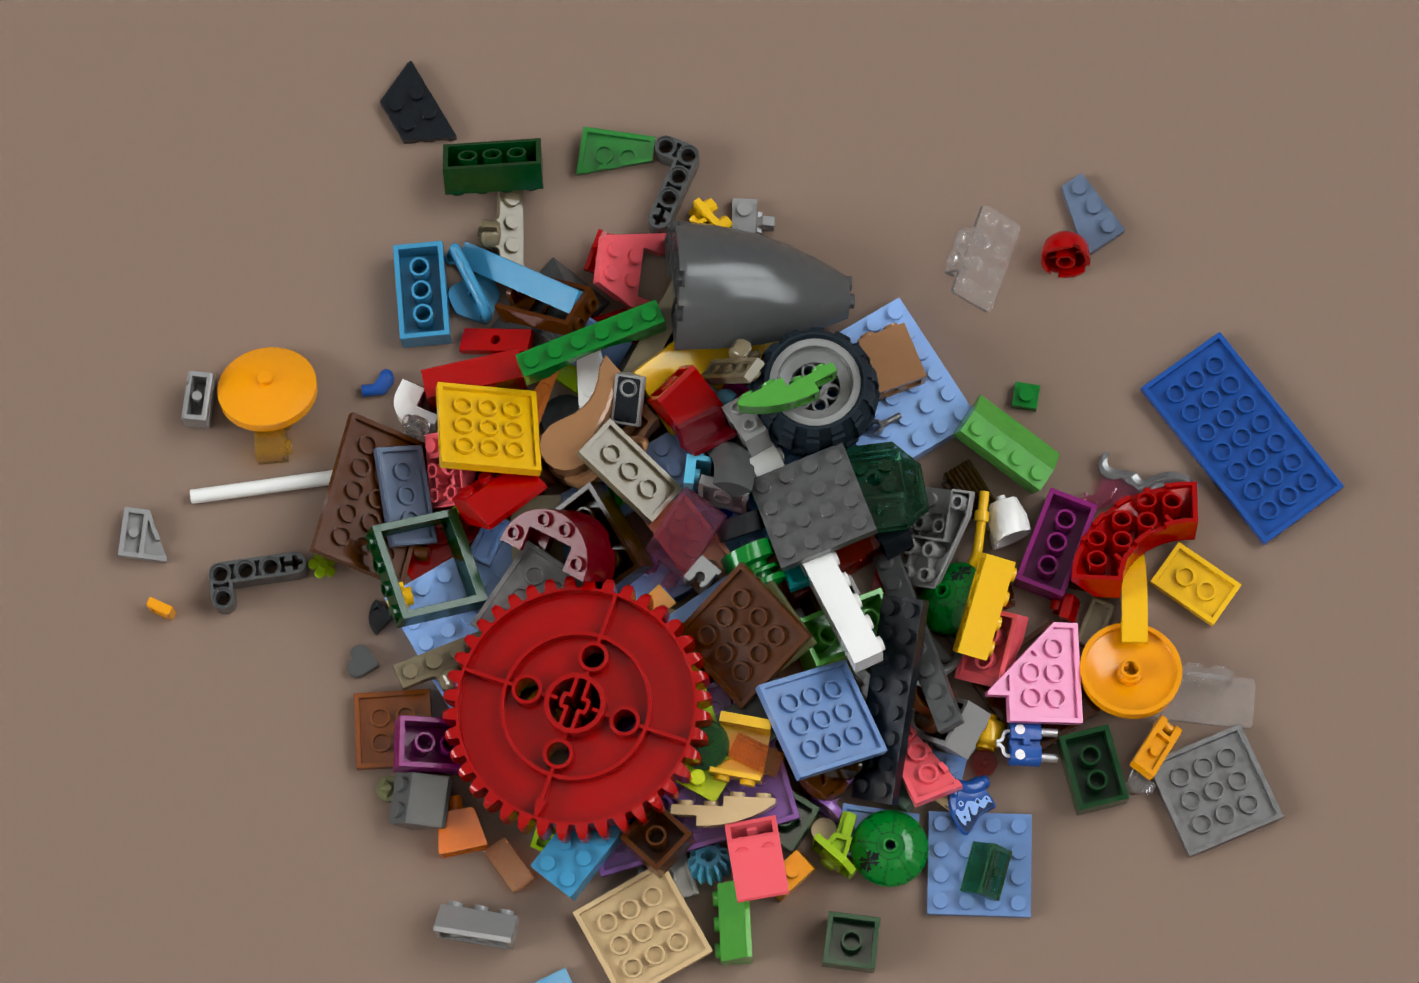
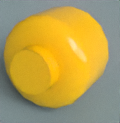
(988, 737)

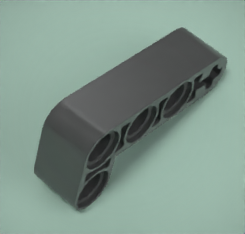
(670, 189)
(258, 577)

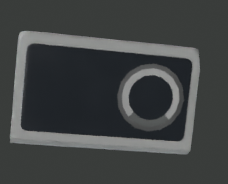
(628, 399)

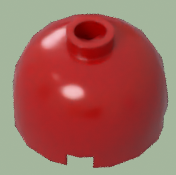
(1065, 254)

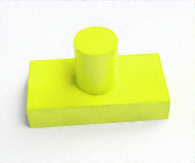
(704, 784)

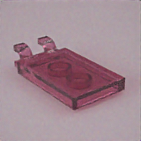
(683, 535)

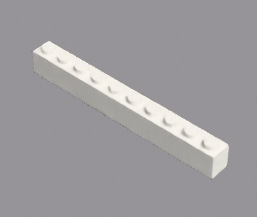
(833, 590)

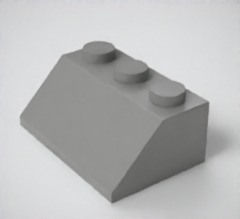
(476, 925)

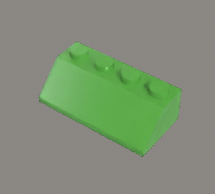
(1007, 445)

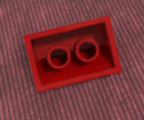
(495, 497)

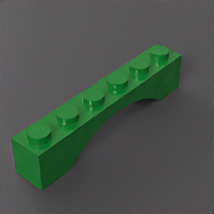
(621, 328)

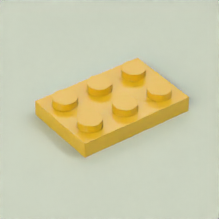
(1195, 584)

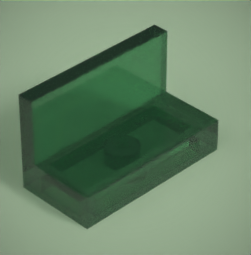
(986, 870)

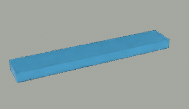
(521, 278)

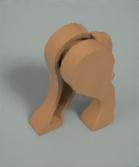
(570, 434)

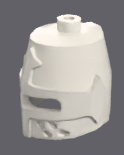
(1007, 522)

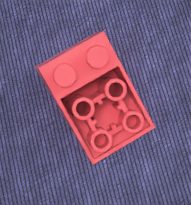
(443, 482)
(756, 858)

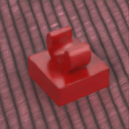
(1067, 608)

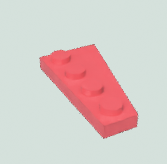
(924, 774)

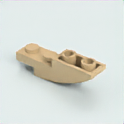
(734, 809)

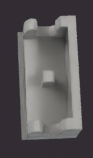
(704, 572)

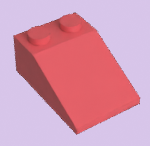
(1007, 646)

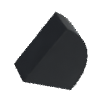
(378, 617)

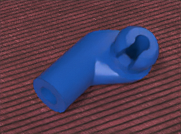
(381, 385)

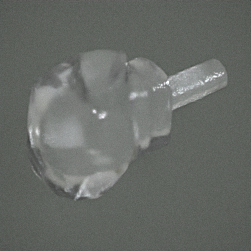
(415, 426)

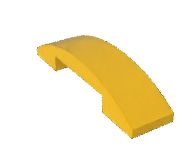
(1135, 604)

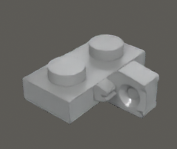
(748, 219)

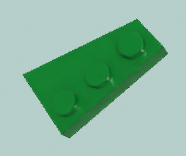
(613, 150)

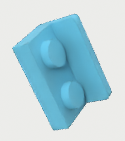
(694, 468)

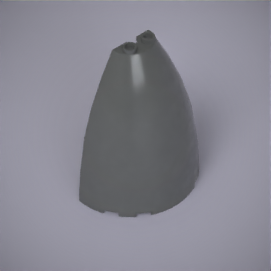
(746, 287)

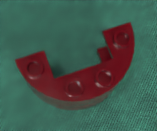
(590, 553)

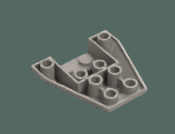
(937, 535)

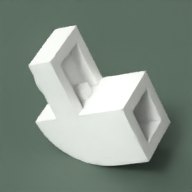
(409, 400)

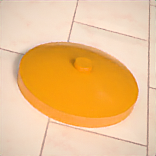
(267, 389)
(1130, 678)

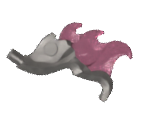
(1120, 483)

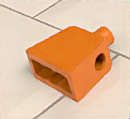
(462, 831)

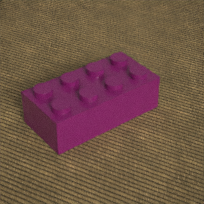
(1053, 545)
(422, 746)

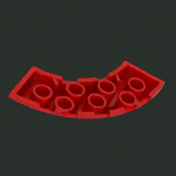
(1131, 530)

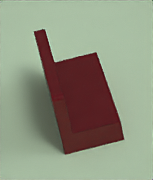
(704, 431)

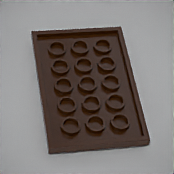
(355, 499)

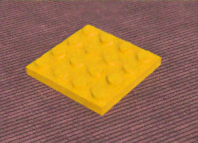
(488, 429)

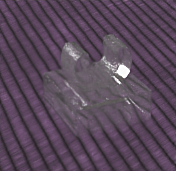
(1138, 783)

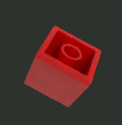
(683, 396)

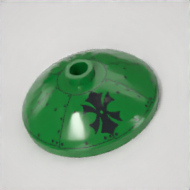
(947, 609)
(888, 866)

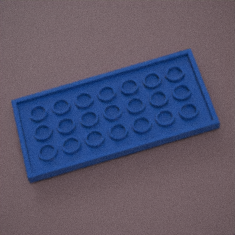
(1242, 438)

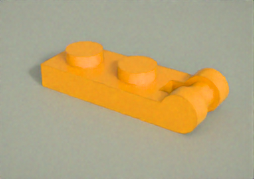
(1155, 747)

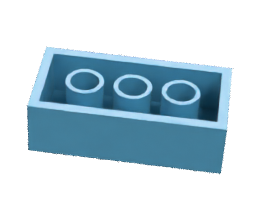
(422, 294)
(574, 863)

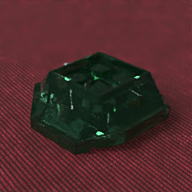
(899, 481)

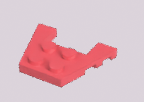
(620, 264)

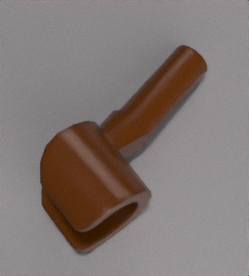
(421, 553)

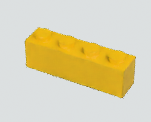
(984, 606)

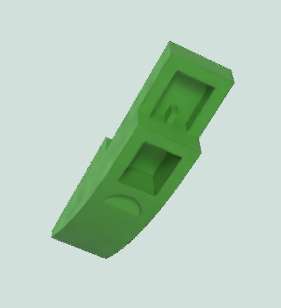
(778, 397)

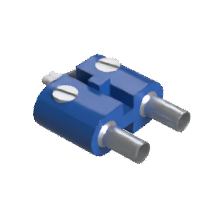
(1025, 744)

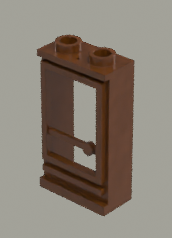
(522, 306)

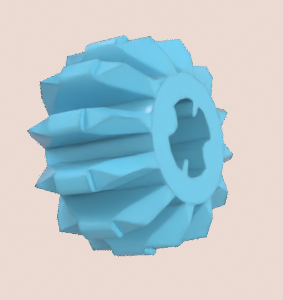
(709, 864)

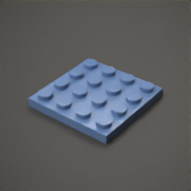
(821, 720)
(949, 857)

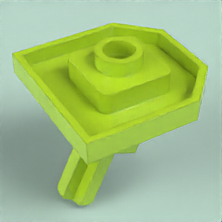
(836, 848)

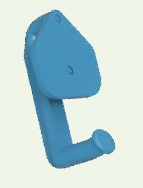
(473, 296)

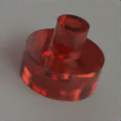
(981, 768)

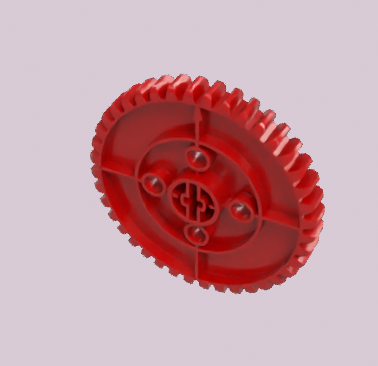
(609, 773)

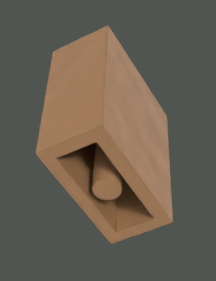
(893, 359)

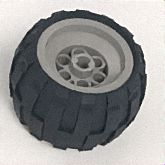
(844, 416)

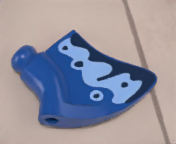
(970, 803)

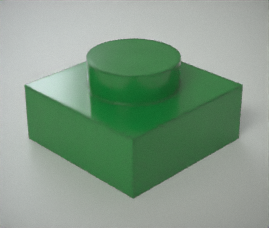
(1025, 396)

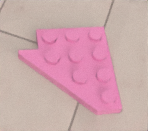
(1044, 680)

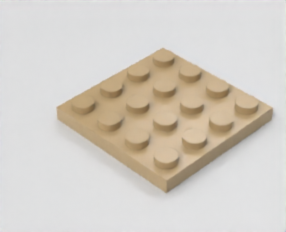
(643, 930)

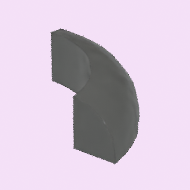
(732, 468)

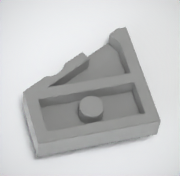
(139, 537)

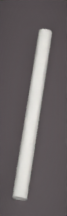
(260, 487)

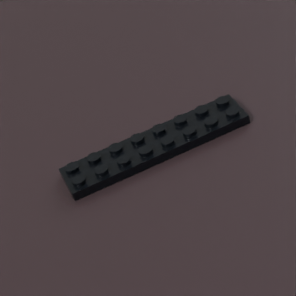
(892, 696)

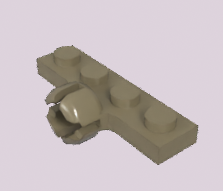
(506, 232)
(739, 368)
(431, 665)

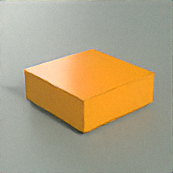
(161, 608)

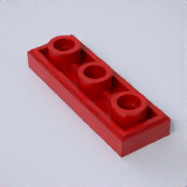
(495, 340)

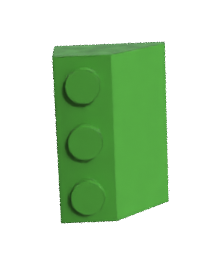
(733, 925)

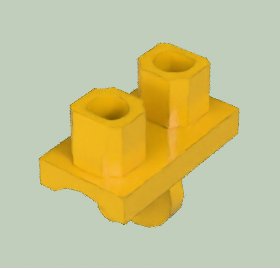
(704, 213)

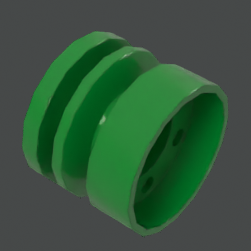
(755, 557)

